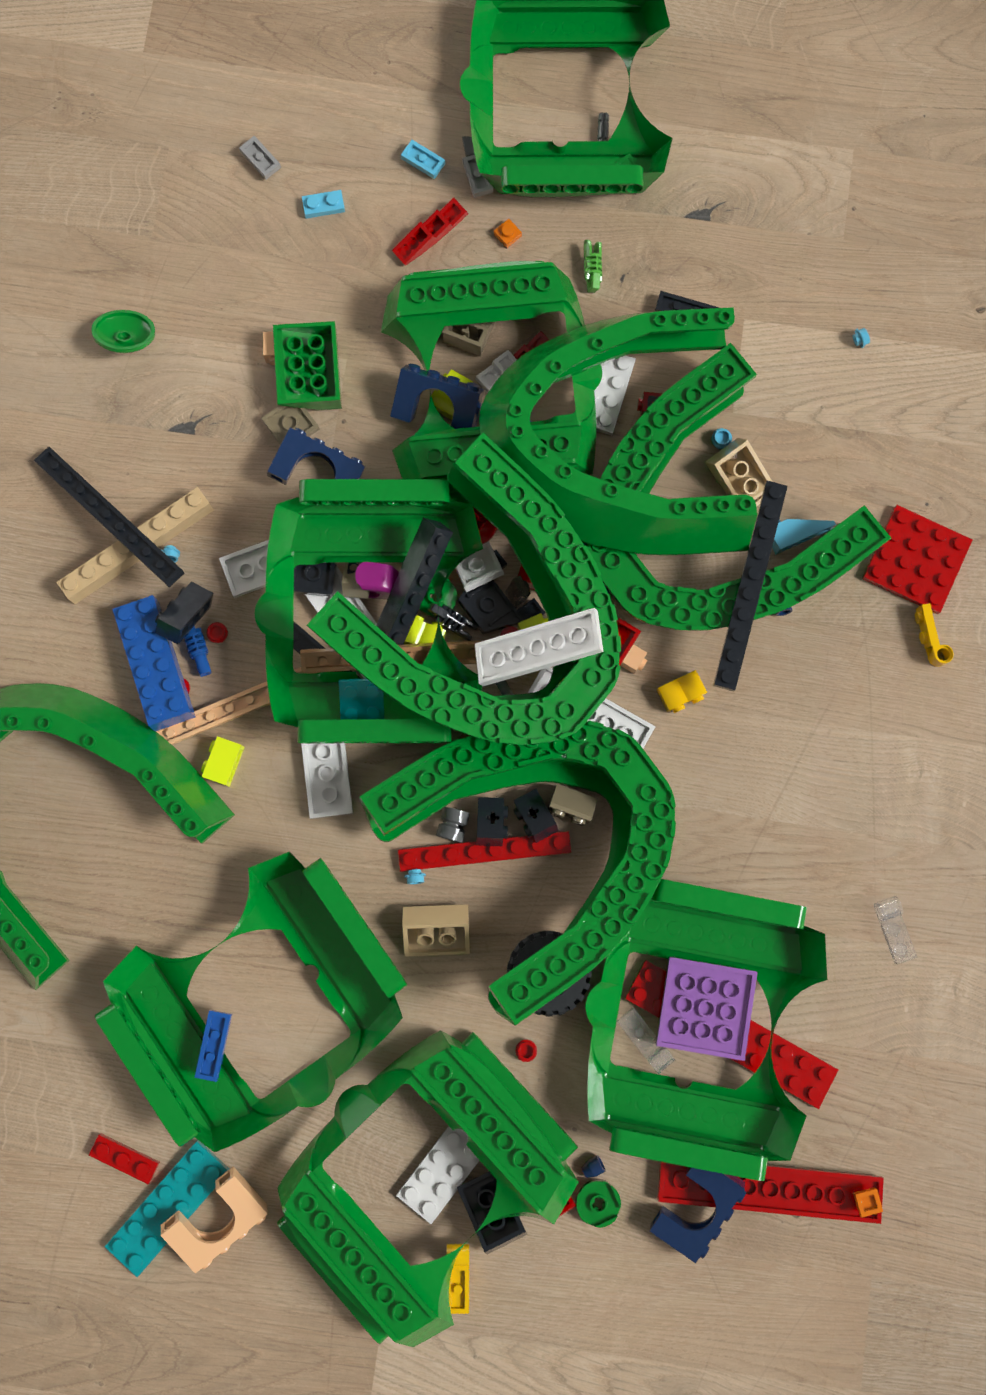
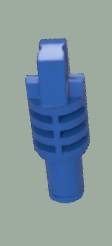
(198, 650)

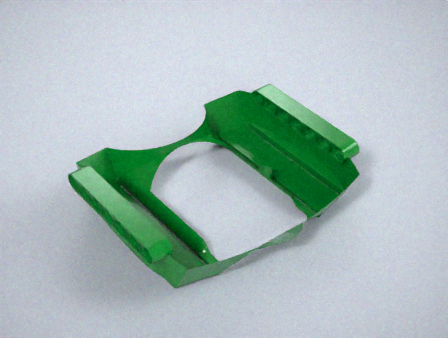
(579, 166)
(481, 294)
(355, 524)
(163, 1034)
(704, 1122)
(504, 1131)

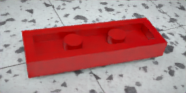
(124, 1158)

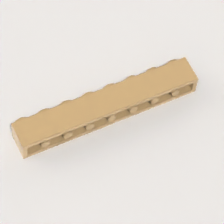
(118, 558)

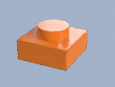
(507, 233)
(868, 1202)

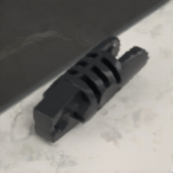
(452, 620)

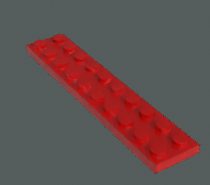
(794, 1067)
(783, 1192)

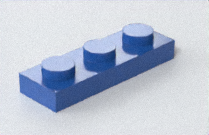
(213, 1045)

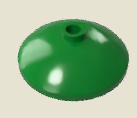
(123, 331)

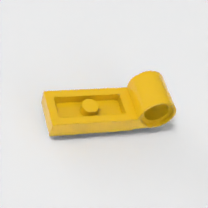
(929, 637)
(459, 1280)

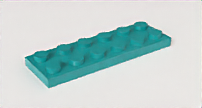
(180, 1190)

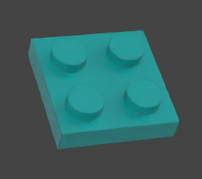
(360, 700)

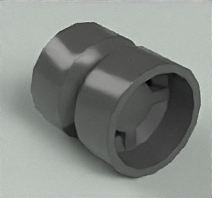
(453, 824)

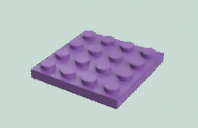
(706, 1008)

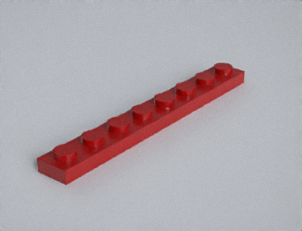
(470, 853)

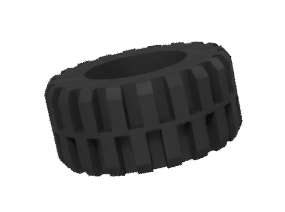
(566, 1000)

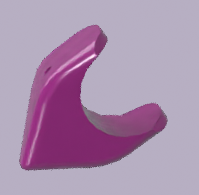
(376, 578)

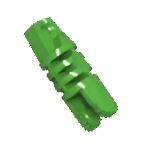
(592, 266)

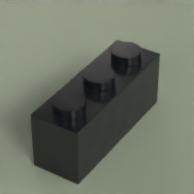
(183, 612)

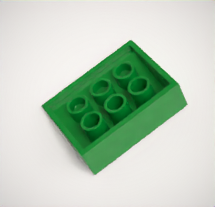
(307, 365)

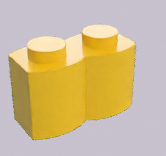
(681, 691)

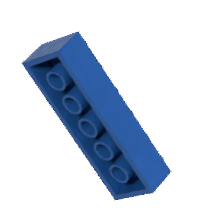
(153, 665)

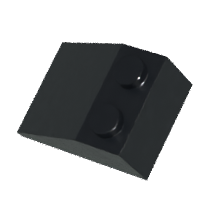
(478, 1199)

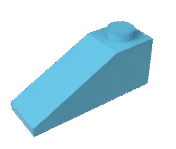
(796, 531)

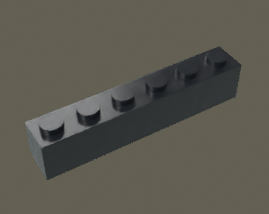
(414, 579)

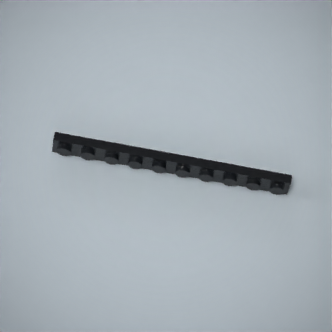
(109, 517)
(750, 586)

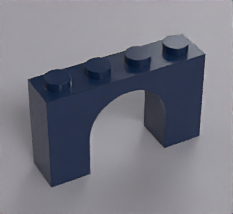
(413, 381)
(298, 446)
(693, 1238)

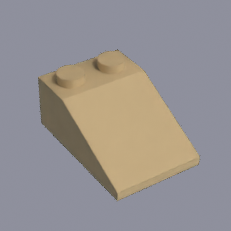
(739, 470)

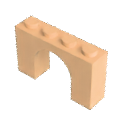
(201, 1247)

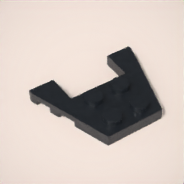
(492, 609)

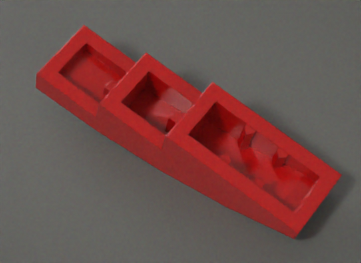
(427, 234)

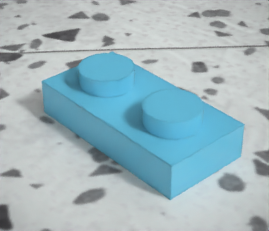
(423, 159)
(323, 204)

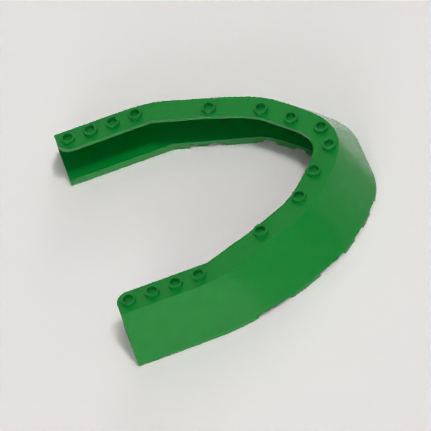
(639, 464)
(596, 508)
(565, 583)
(126, 744)
(588, 759)

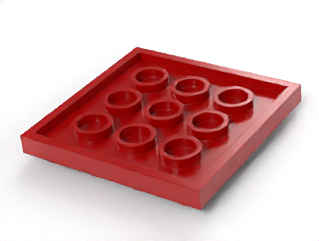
(918, 559)

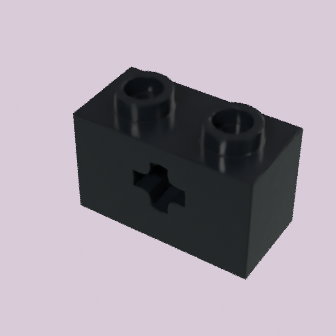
(530, 805)
(488, 810)

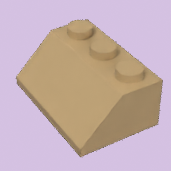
(436, 930)

